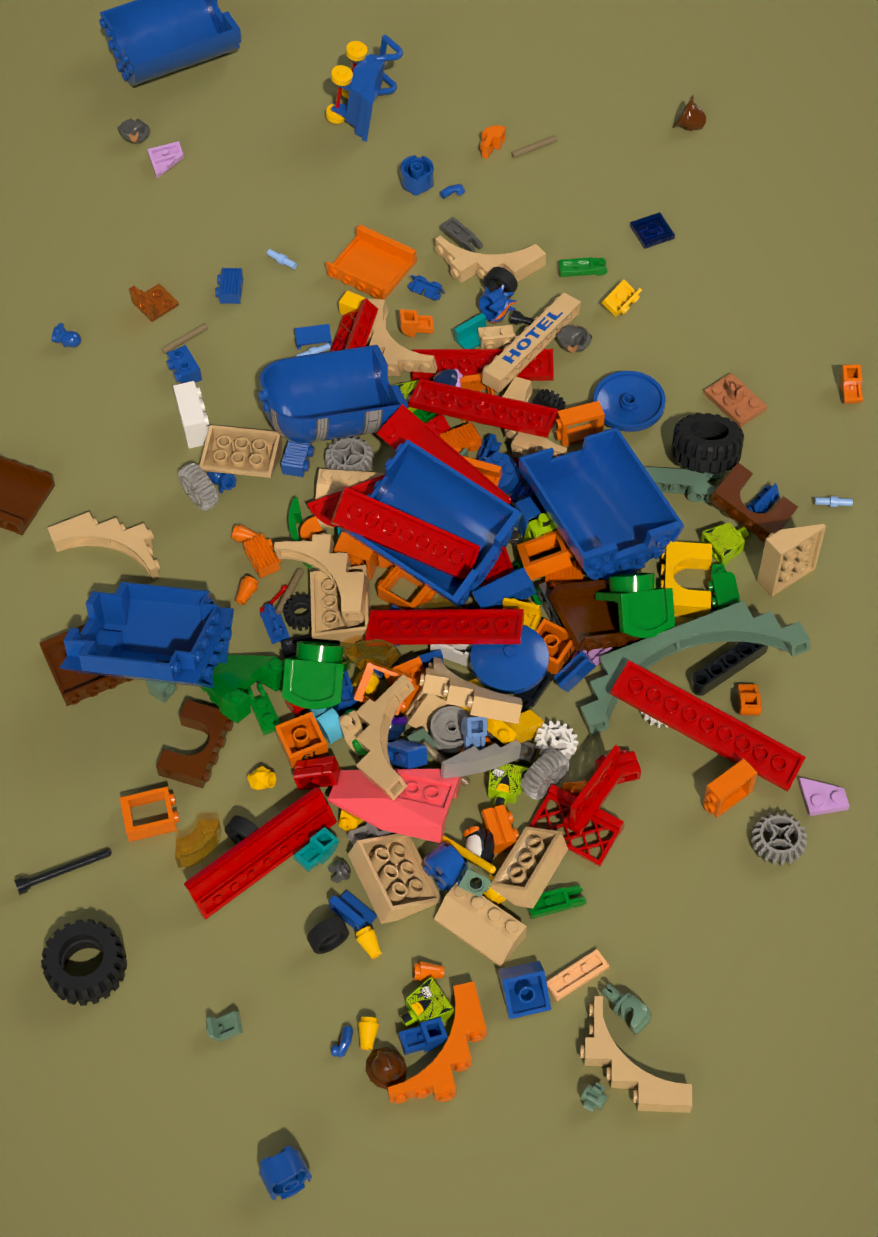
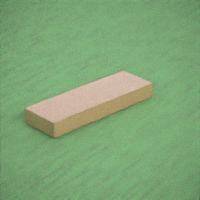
(577, 975)

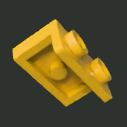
(620, 298)
(531, 610)

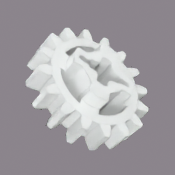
(556, 737)

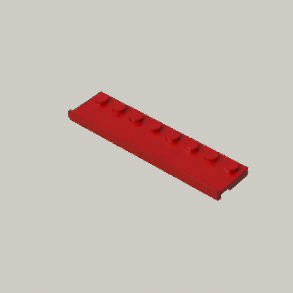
(406, 425)
(259, 853)

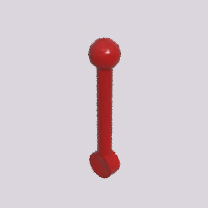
(283, 589)

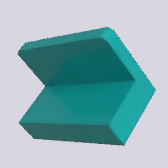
(467, 335)

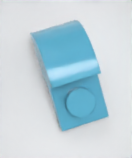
(329, 723)

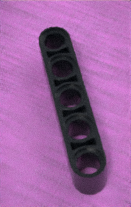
(725, 669)

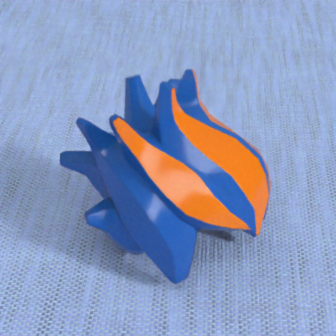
(496, 304)

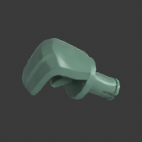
(627, 1003)

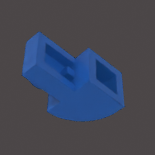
(425, 1037)

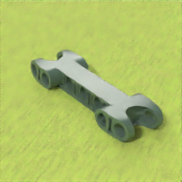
(685, 482)

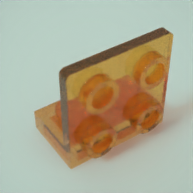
(153, 302)

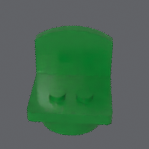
(641, 605)
(315, 675)

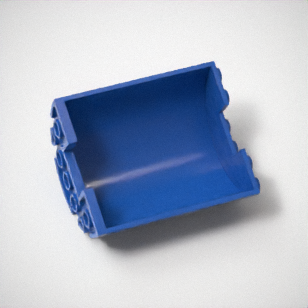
(167, 36)
(447, 499)
(603, 504)

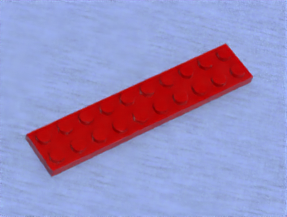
(707, 725)

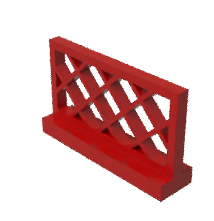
(355, 327)
(594, 793)
(601, 818)

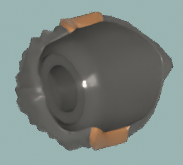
(134, 131)
(574, 338)

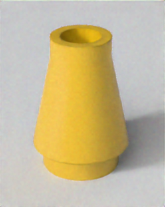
(368, 941)
(367, 1032)

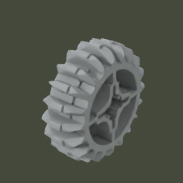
(349, 455)
(198, 486)
(543, 773)
(778, 849)

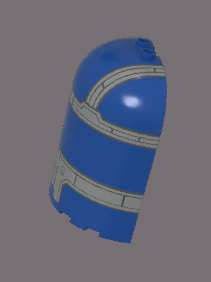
(329, 394)

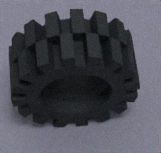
(549, 399)
(294, 604)

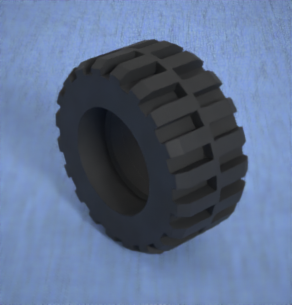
(707, 443)
(79, 937)

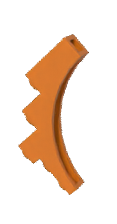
(455, 1055)

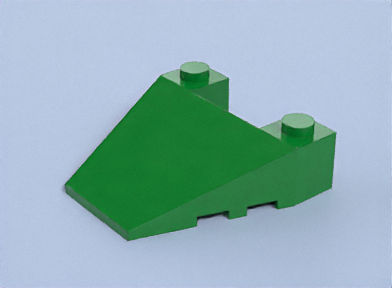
(237, 676)

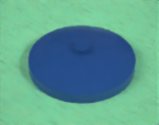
(630, 400)
(511, 666)

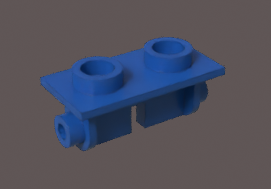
(432, 289)
(488, 447)
(765, 500)
(274, 624)

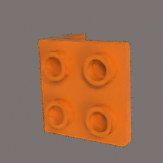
(414, 669)

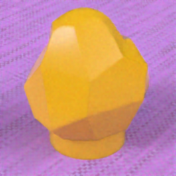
(261, 779)

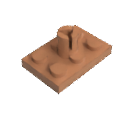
(735, 400)

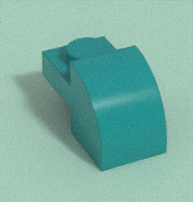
(318, 850)

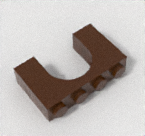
(761, 524)
(197, 768)

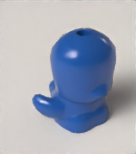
(66, 338)
(224, 480)

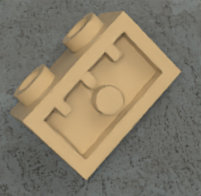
(495, 336)

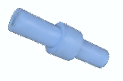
(282, 259)
(315, 350)
(833, 501)

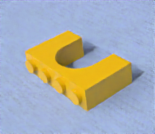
(687, 556)
(509, 732)

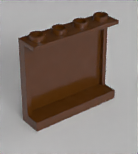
(21, 494)
(587, 620)
(74, 685)

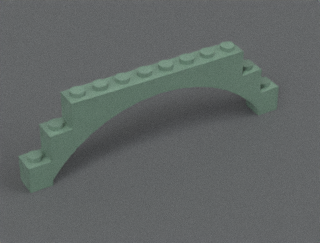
(722, 625)

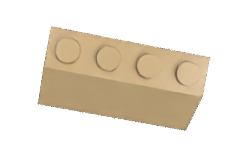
(530, 866)
(481, 924)

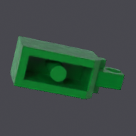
(723, 587)

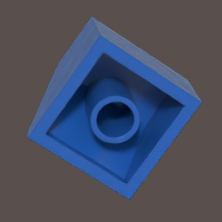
(524, 989)

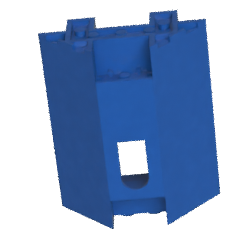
(151, 635)

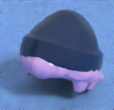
(449, 377)

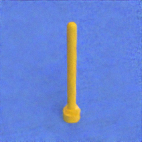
(469, 855)

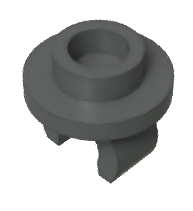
(343, 871)

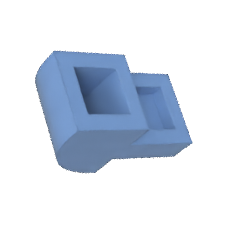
(474, 732)

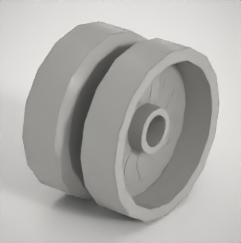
(446, 730)

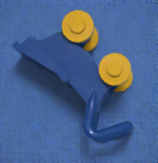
(361, 84)

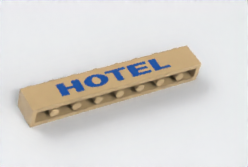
(530, 342)

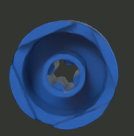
(417, 174)
(510, 470)
(444, 865)
(284, 1173)

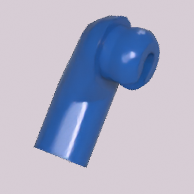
(458, 188)

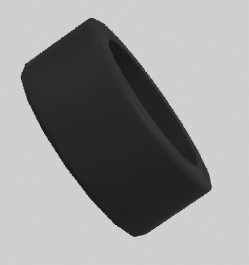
(502, 275)
(239, 828)
(327, 935)

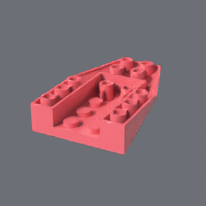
(416, 812)

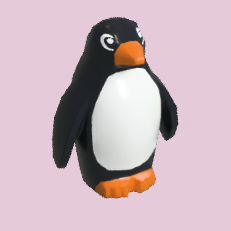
(479, 843)

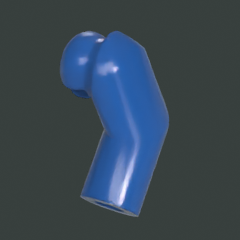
(346, 1038)

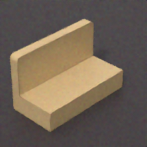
(423, 709)

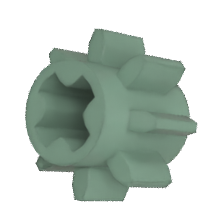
(594, 1097)

